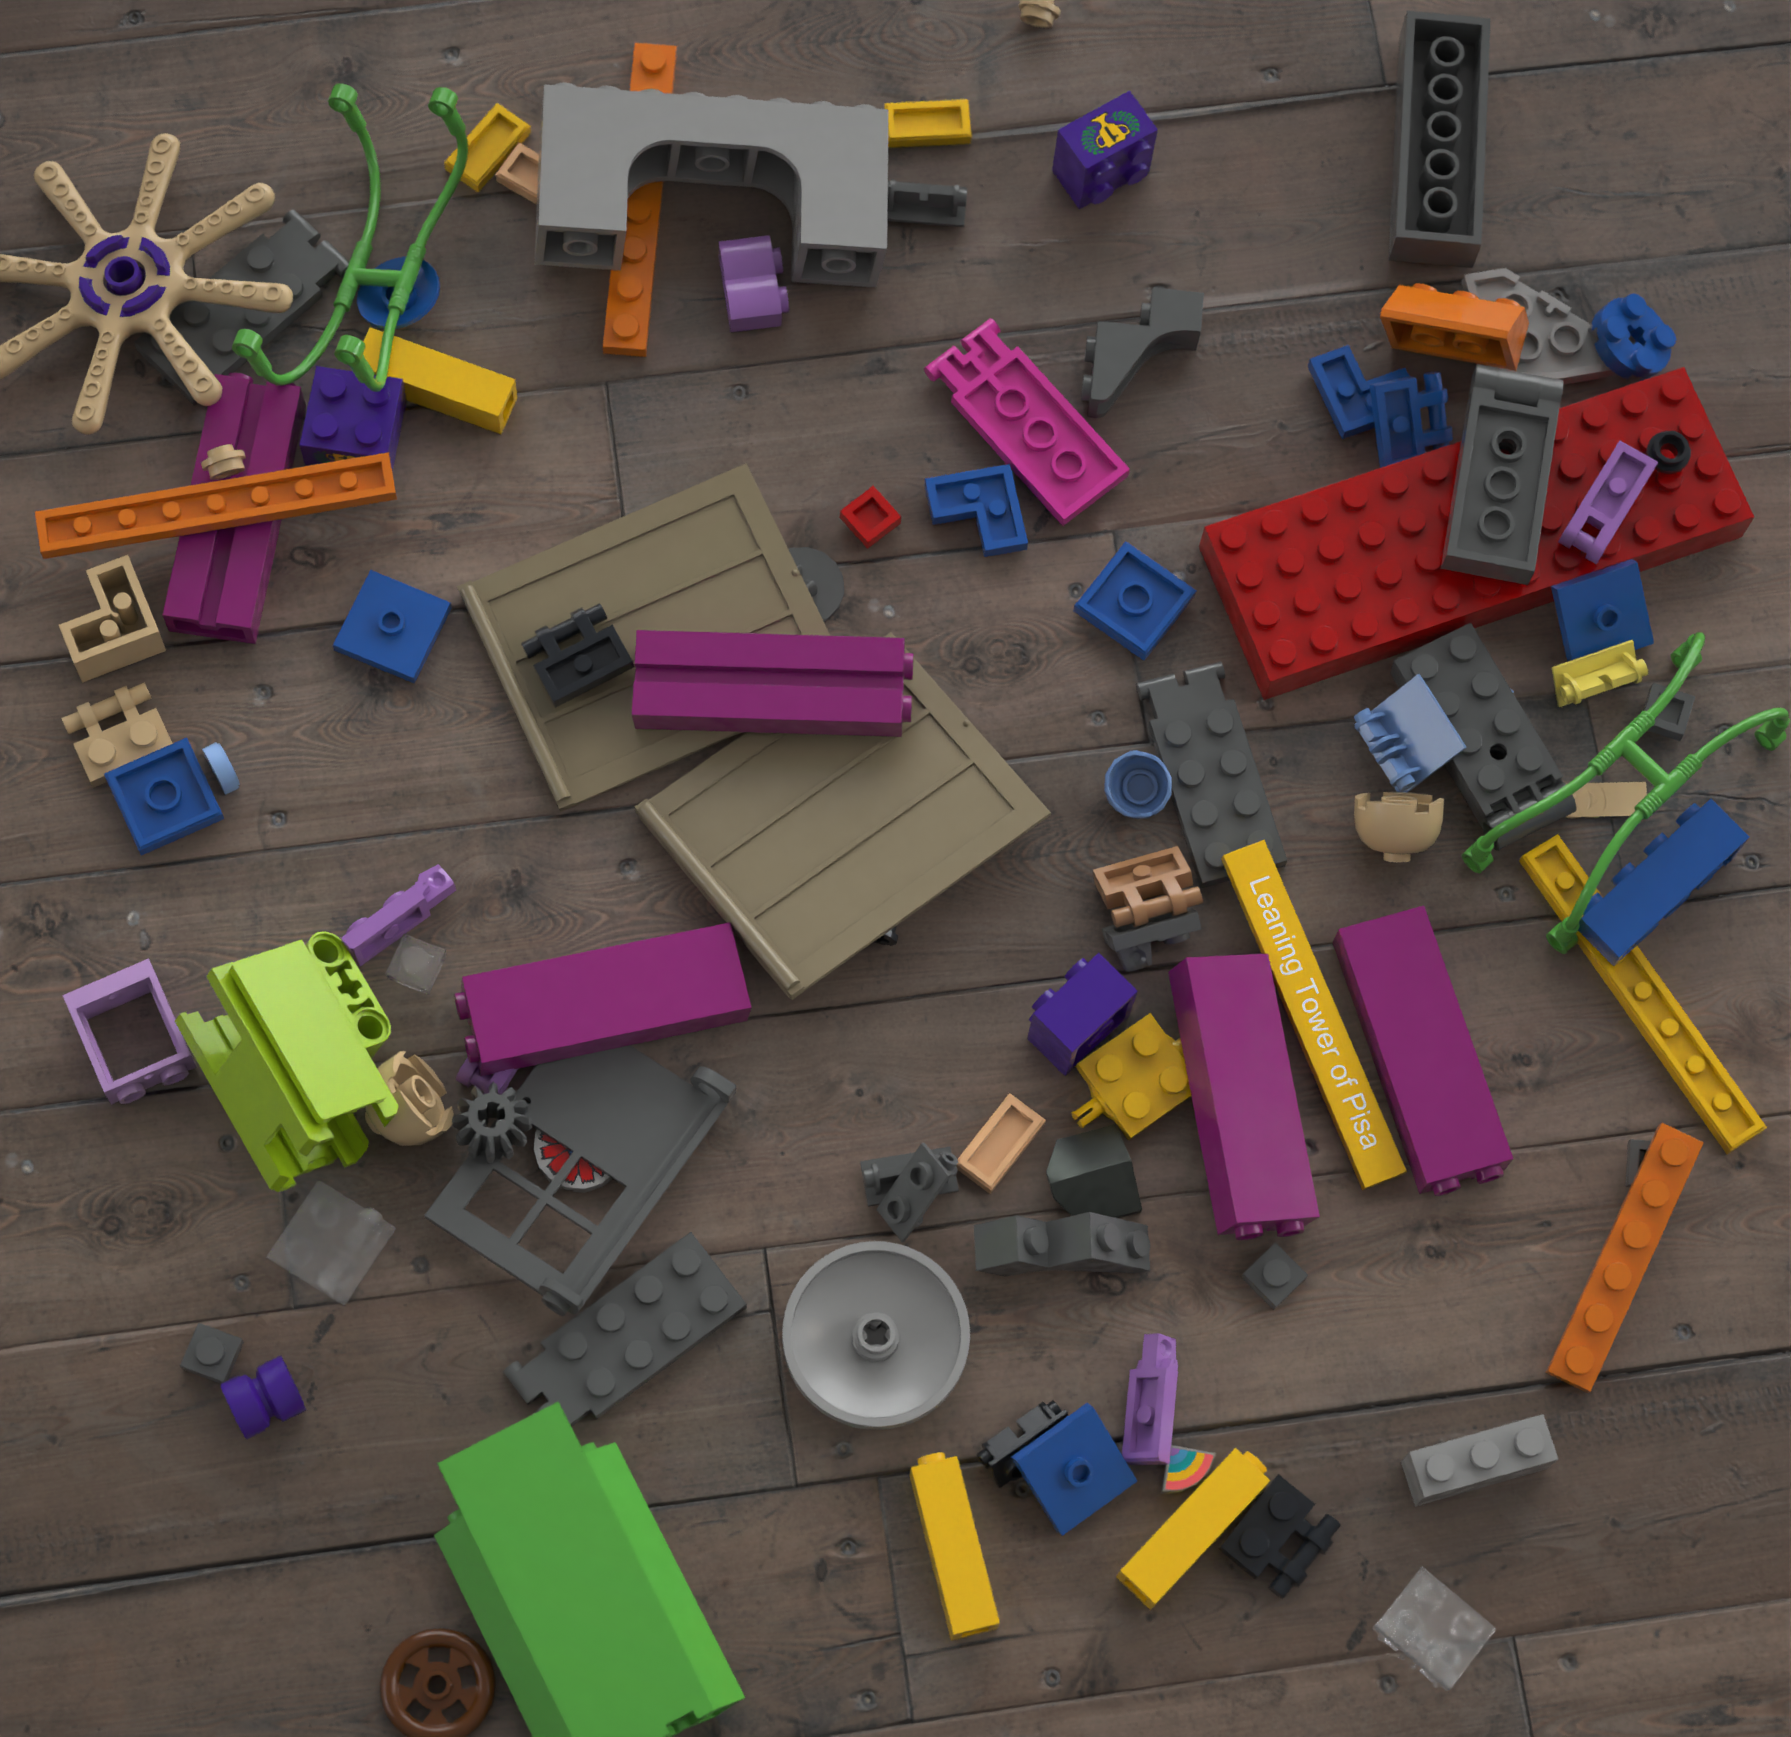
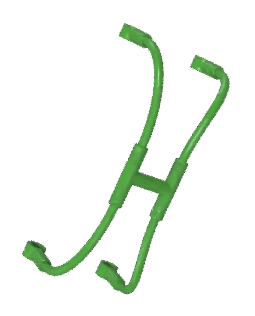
(350, 348)
(1685, 658)

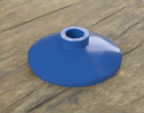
(374, 300)

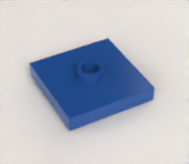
(1134, 600)
(1602, 610)
(392, 626)
(164, 796)
(1074, 1469)

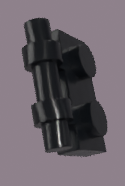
(583, 664)
(1268, 1527)

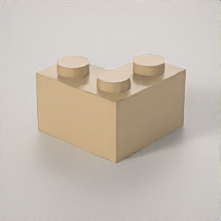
(118, 631)

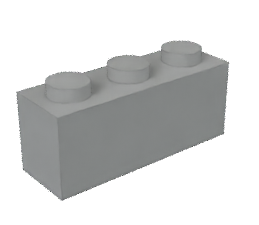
(1479, 1460)

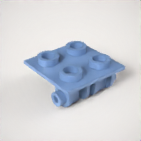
(1409, 735)

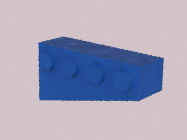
(1662, 881)

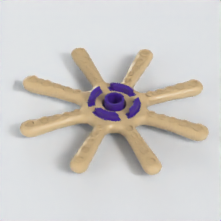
(151, 293)

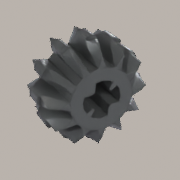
(476, 1115)

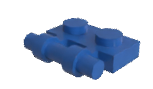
(1398, 417)

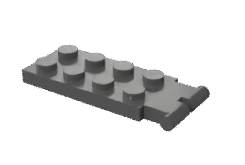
(213, 327)
(1211, 770)
(630, 1333)

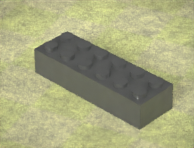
(1439, 139)

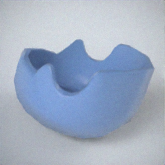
(1138, 785)

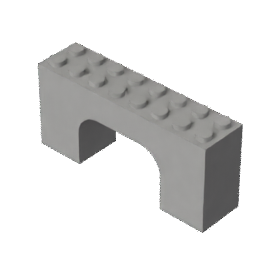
(813, 157)

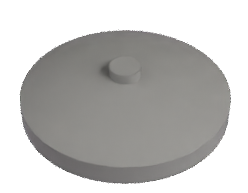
(876, 1335)

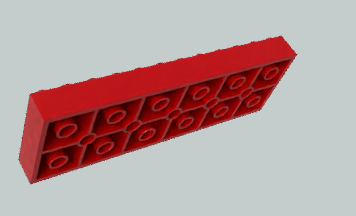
(1359, 561)

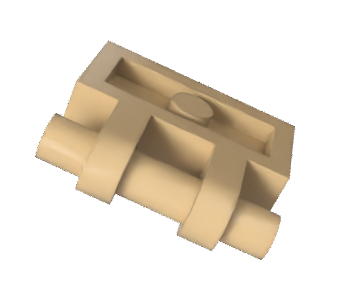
(122, 742)

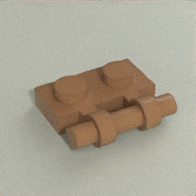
(1143, 878)

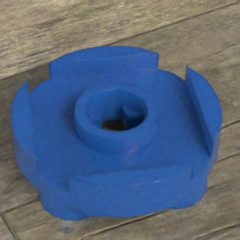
(1652, 337)

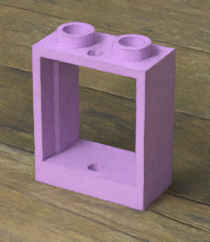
(111, 993)

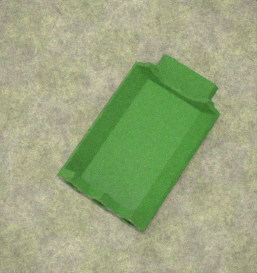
(578, 1587)

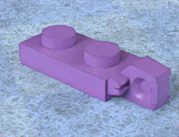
(398, 916)
(1151, 1403)

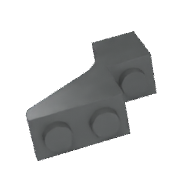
(1121, 349)
(1066, 1244)

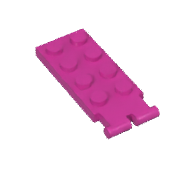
(1028, 423)

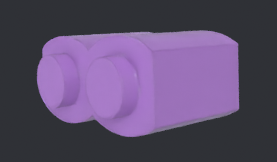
(751, 283)

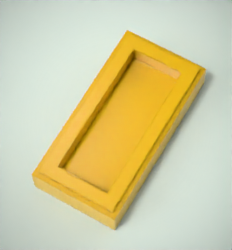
(928, 123)
(490, 146)

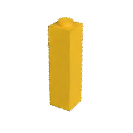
(446, 382)
(1194, 1527)
(953, 1546)

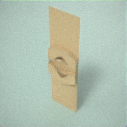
(1608, 799)

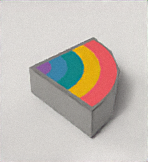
(1185, 1469)

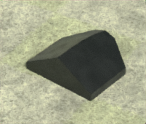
(1094, 1174)

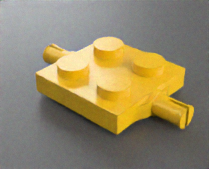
(1134, 1078)

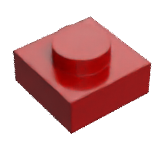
(870, 517)

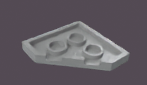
(1556, 339)

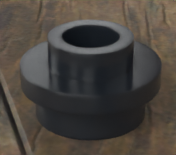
(1673, 442)

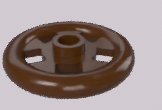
(415, 1652)

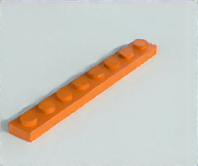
(632, 286)
(215, 505)

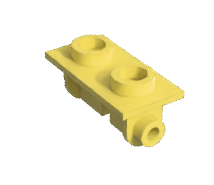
(1597, 673)

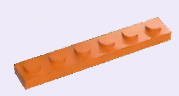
(1624, 1257)

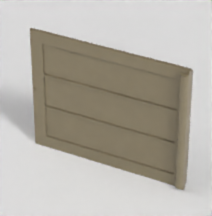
(677, 565)
(840, 835)

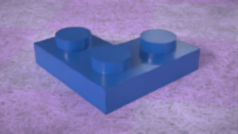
(1346, 390)
(983, 495)

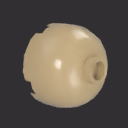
(1398, 823)
(420, 1108)

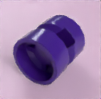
(263, 1397)

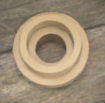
(1039, 12)
(224, 462)

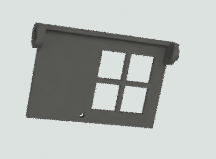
(617, 1116)

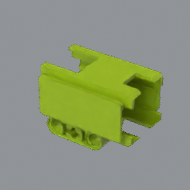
(294, 1055)

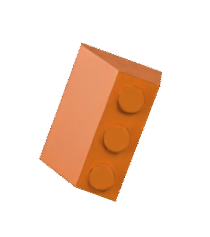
(1455, 325)

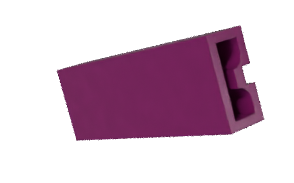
(225, 573)
(771, 683)
(603, 999)
(1422, 1051)
(1243, 1095)

